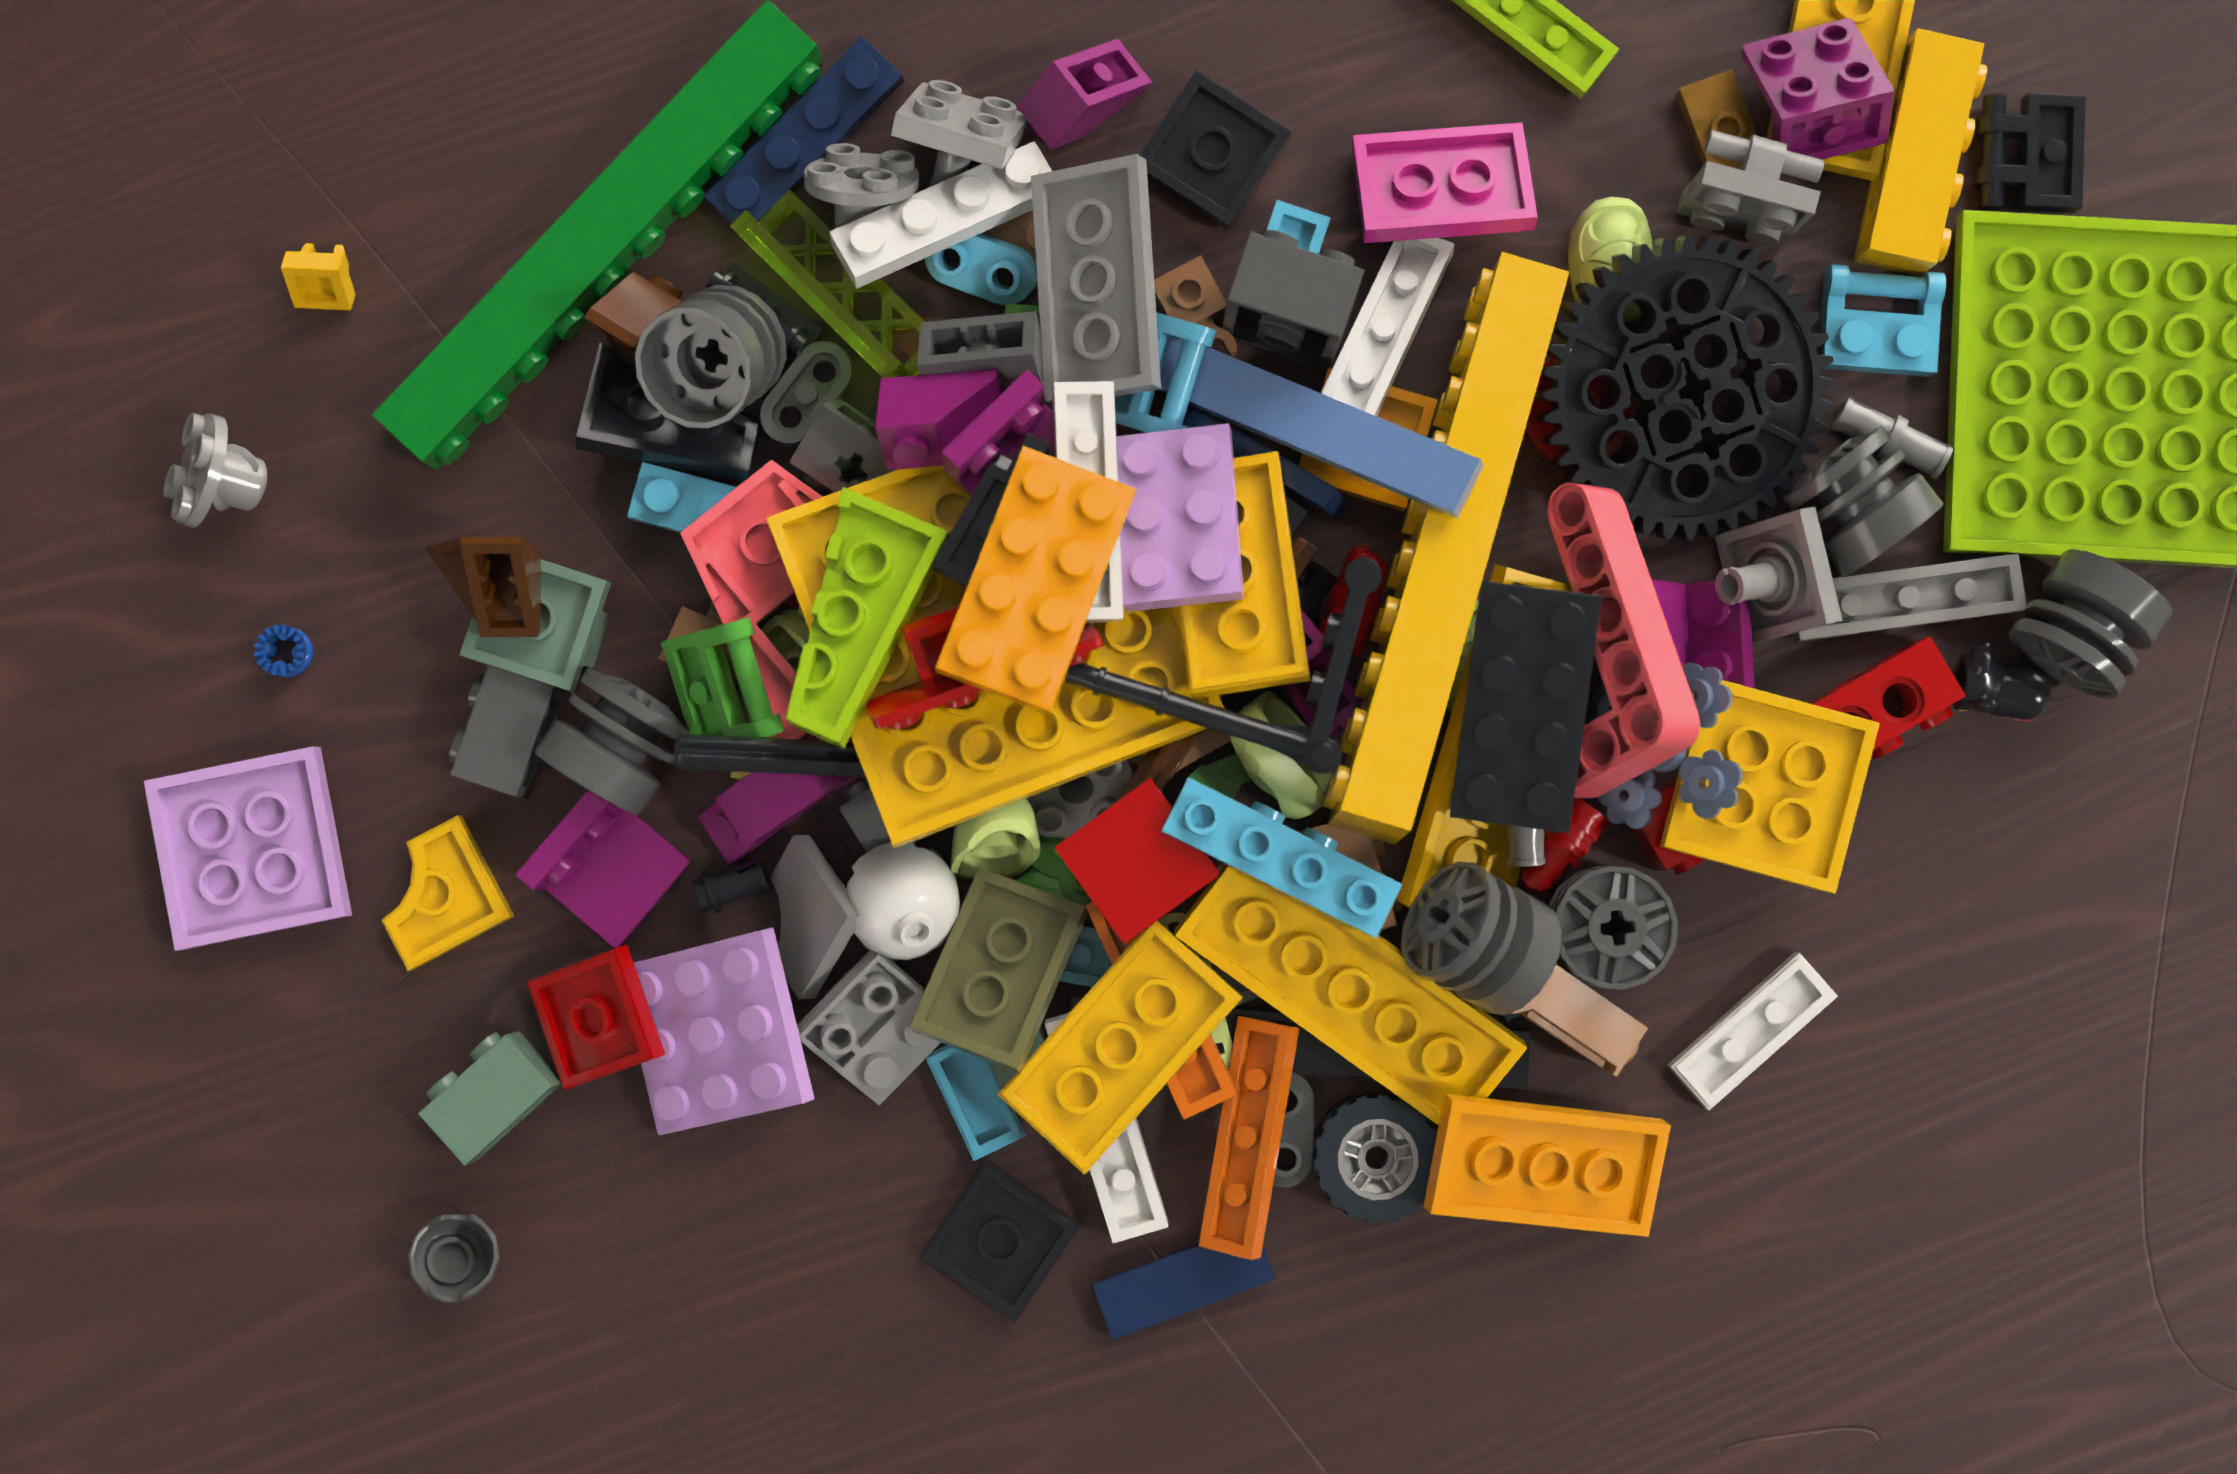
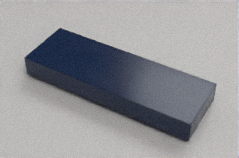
(1295, 479)
(1175, 1286)

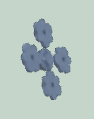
(1694, 770)

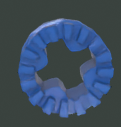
(266, 650)

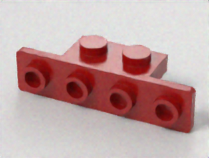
(925, 643)

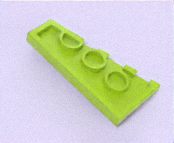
(868, 592)

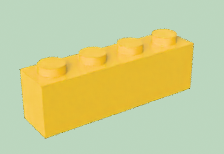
(1920, 161)

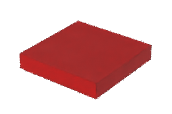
(1133, 866)
(595, 1017)

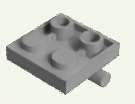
(1754, 195)
(865, 1026)

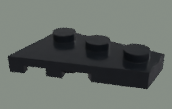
(625, 425)

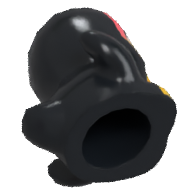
(2002, 690)

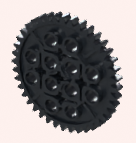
(1727, 297)

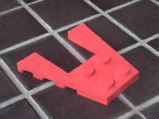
(746, 571)

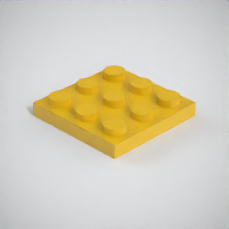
(1795, 793)

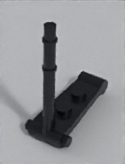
(1306, 744)

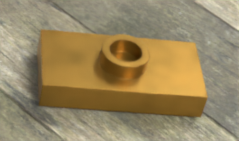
(1716, 106)

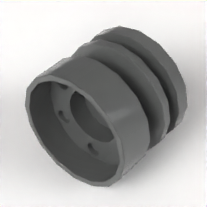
(689, 371)
(1863, 500)
(2090, 623)
(613, 741)
(1589, 899)
(1481, 938)

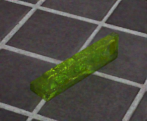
(819, 294)

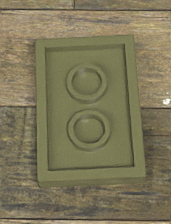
(999, 969)

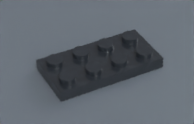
(1525, 706)

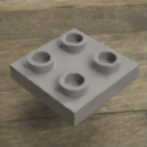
(959, 127)
(1782, 573)

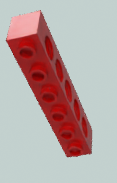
(1913, 671)

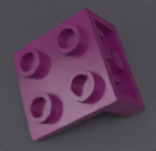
(1822, 89)
(1000, 431)
(1708, 629)
(605, 867)

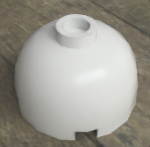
(903, 900)

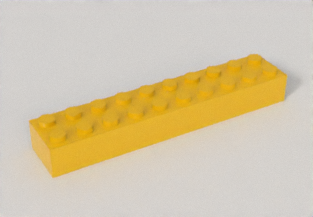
(1446, 557)

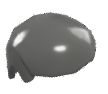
(453, 1258)

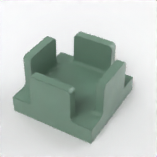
(568, 636)

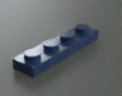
(818, 119)

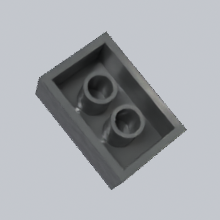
(1291, 299)

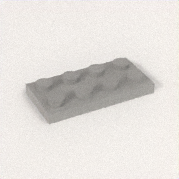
(1096, 276)

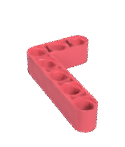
(1634, 650)

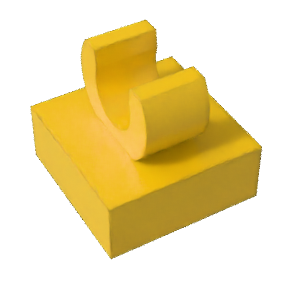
(318, 278)

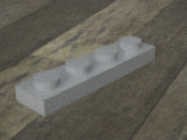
(1925, 596)

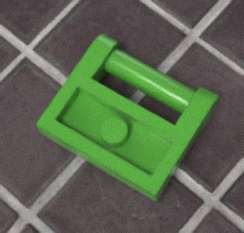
(707, 686)

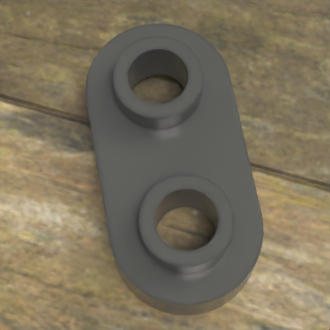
(803, 393)
(1297, 1134)

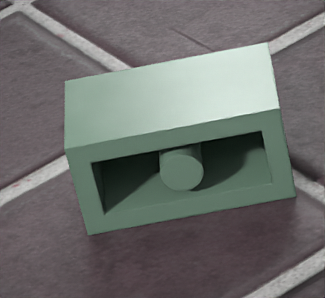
(489, 1096)

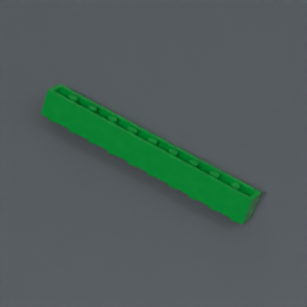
(601, 237)

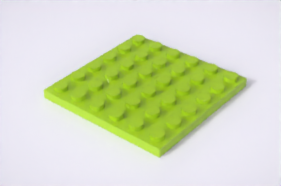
(2093, 389)

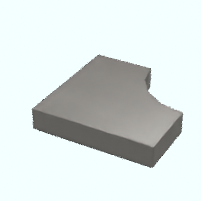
(814, 916)

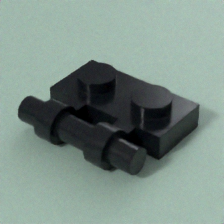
(2049, 153)

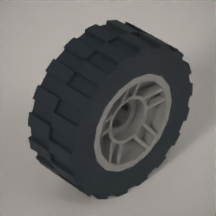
(1342, 1148)

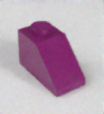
(1082, 92)
(928, 411)

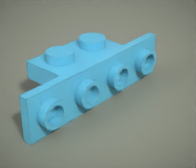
(1281, 857)

